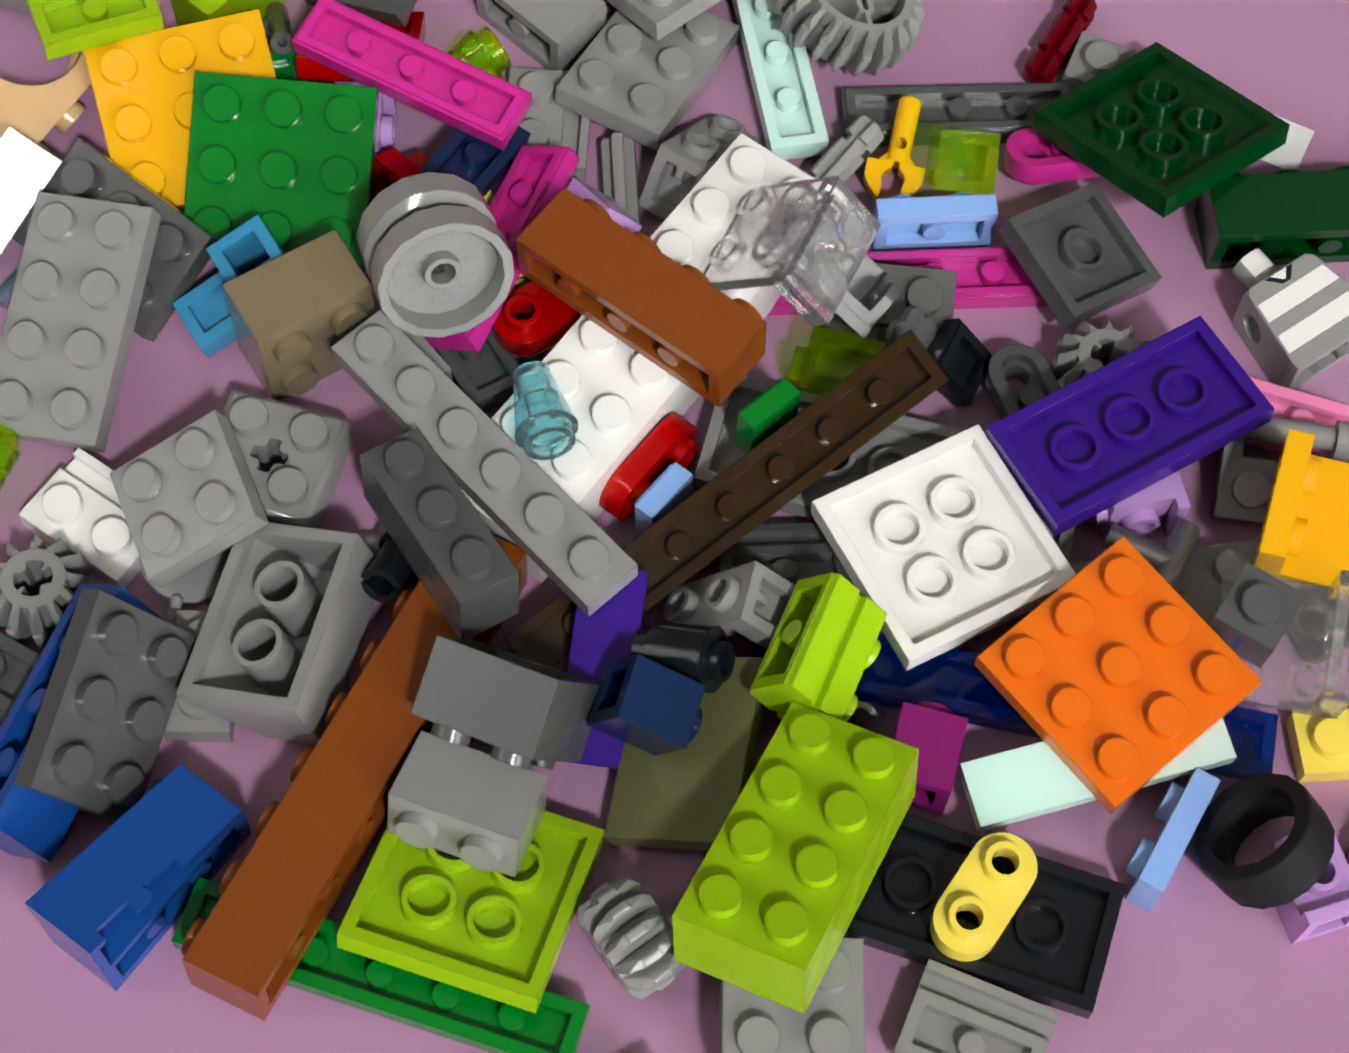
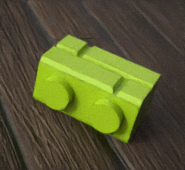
(820, 648)

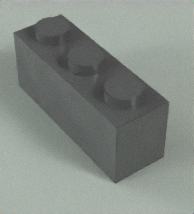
(440, 534)

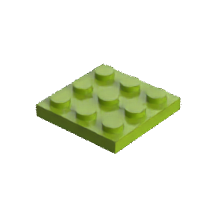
(470, 924)

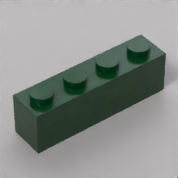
(1278, 213)

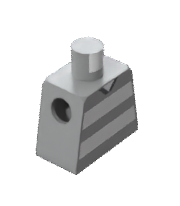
(1292, 317)

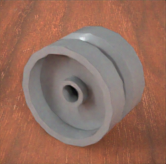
(434, 255)

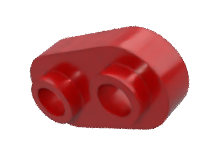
(545, 328)
(668, 443)

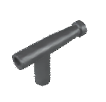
(1166, 559)

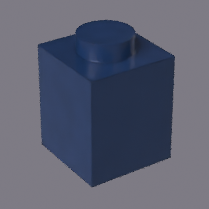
(647, 705)

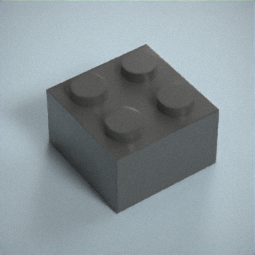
(505, 703)

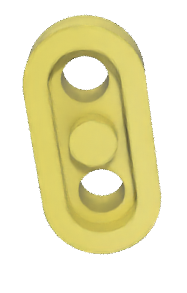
(985, 893)

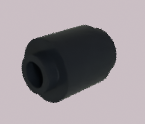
(689, 649)

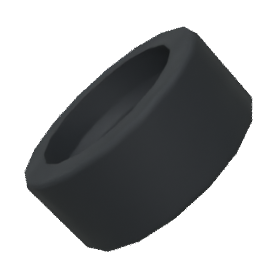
(1286, 871)

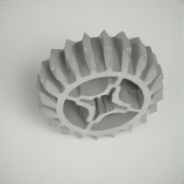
(853, 32)

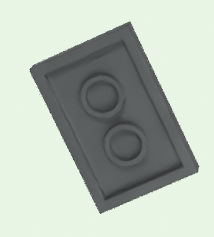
(179, 244)
(105, 706)

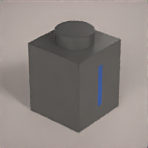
(1256, 614)

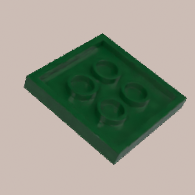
(1160, 128)

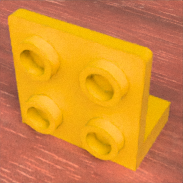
(1306, 516)

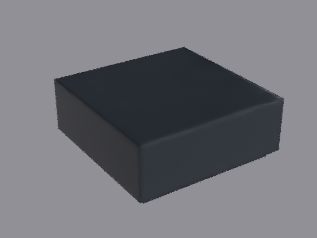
(961, 360)

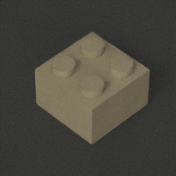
(296, 311)

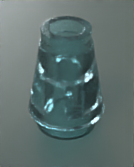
(541, 413)

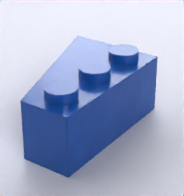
(139, 875)

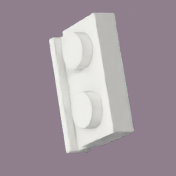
(86, 514)

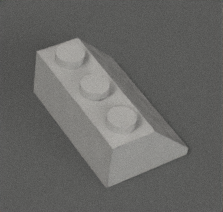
(281, 631)

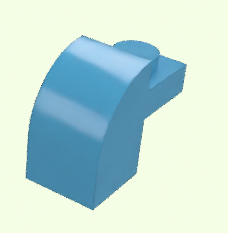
(205, 306)

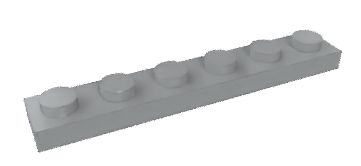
(486, 463)

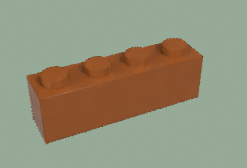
(642, 295)

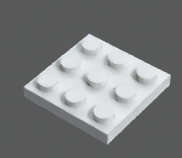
(942, 545)

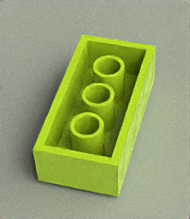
(795, 857)

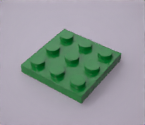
(281, 152)

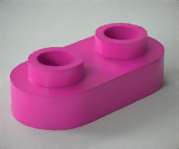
(1039, 161)

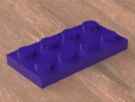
(1128, 425)

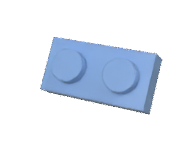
(935, 221)
(1156, 861)

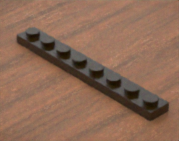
(755, 486)

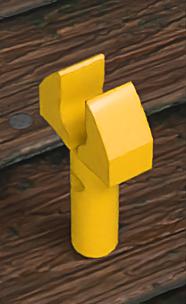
(898, 153)

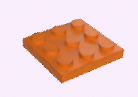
(1117, 674)

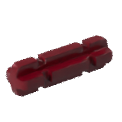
(1059, 41)

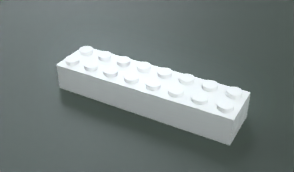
(611, 386)

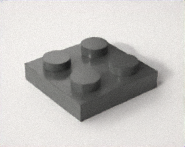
(1079, 254)

